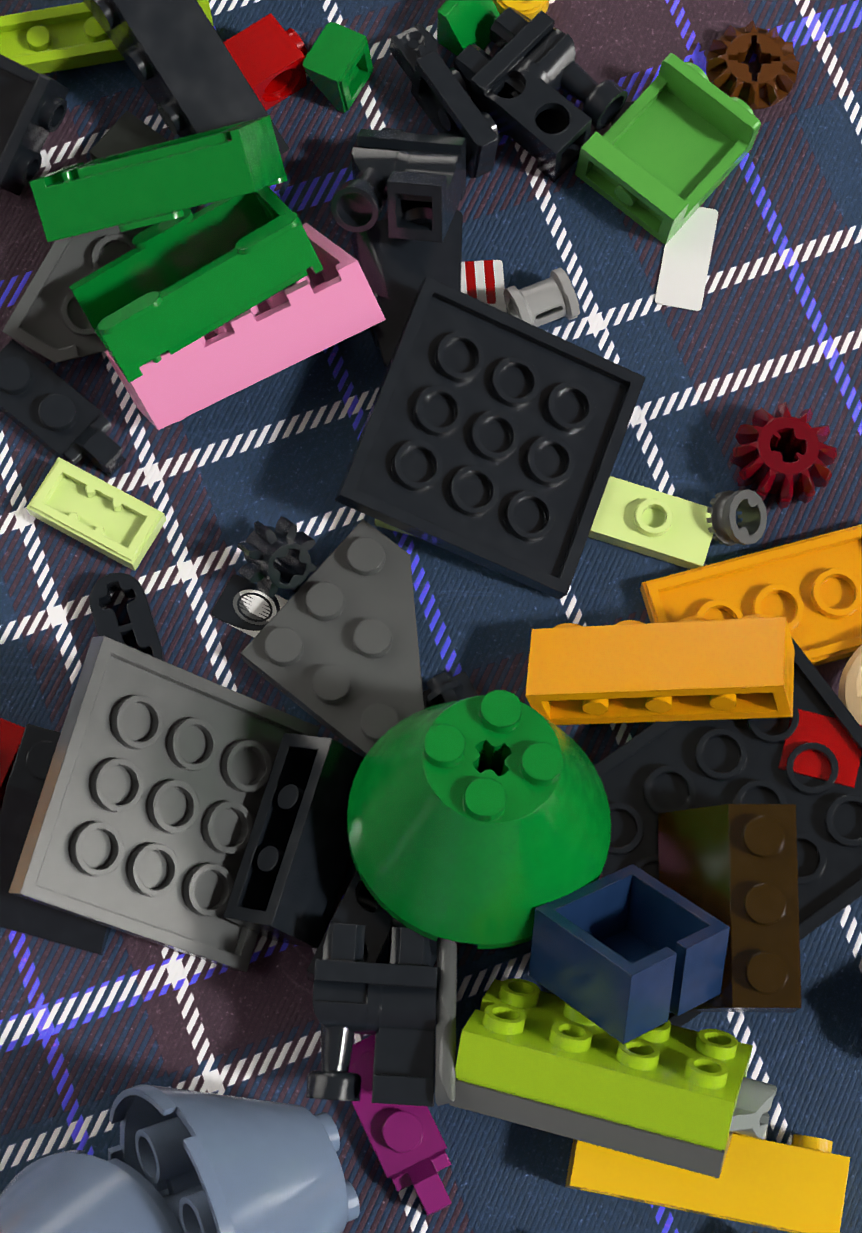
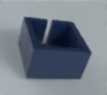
(628, 952)

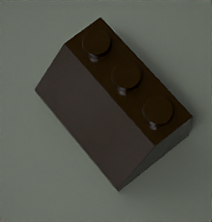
(745, 873)

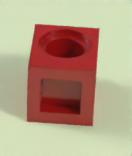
(270, 59)

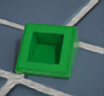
(465, 23)
(339, 64)

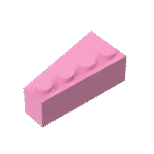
(260, 341)

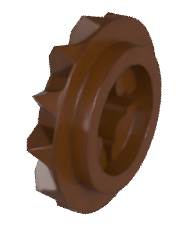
(733, 77)

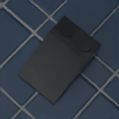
(15, 821)

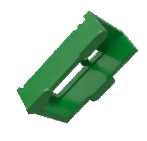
(159, 180)
(194, 276)

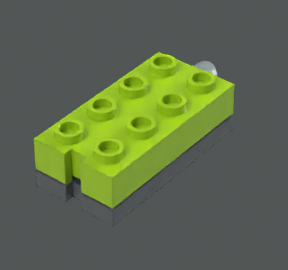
(655, 1097)

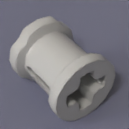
(543, 300)

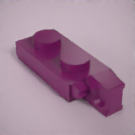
(401, 1136)

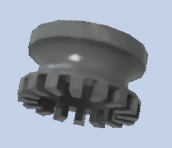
(724, 517)

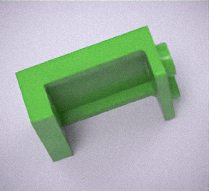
(669, 148)

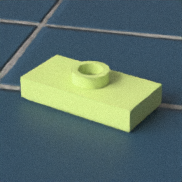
(96, 514)
(653, 524)

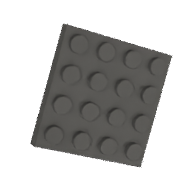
(153, 803)

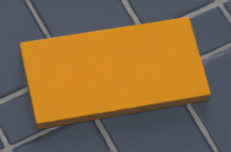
(806, 581)

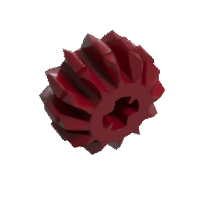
(800, 445)

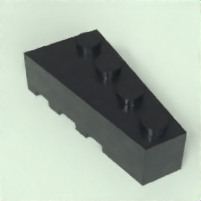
(180, 64)

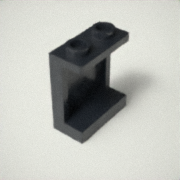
(28, 111)

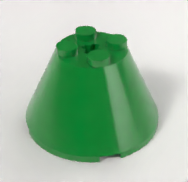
(476, 820)

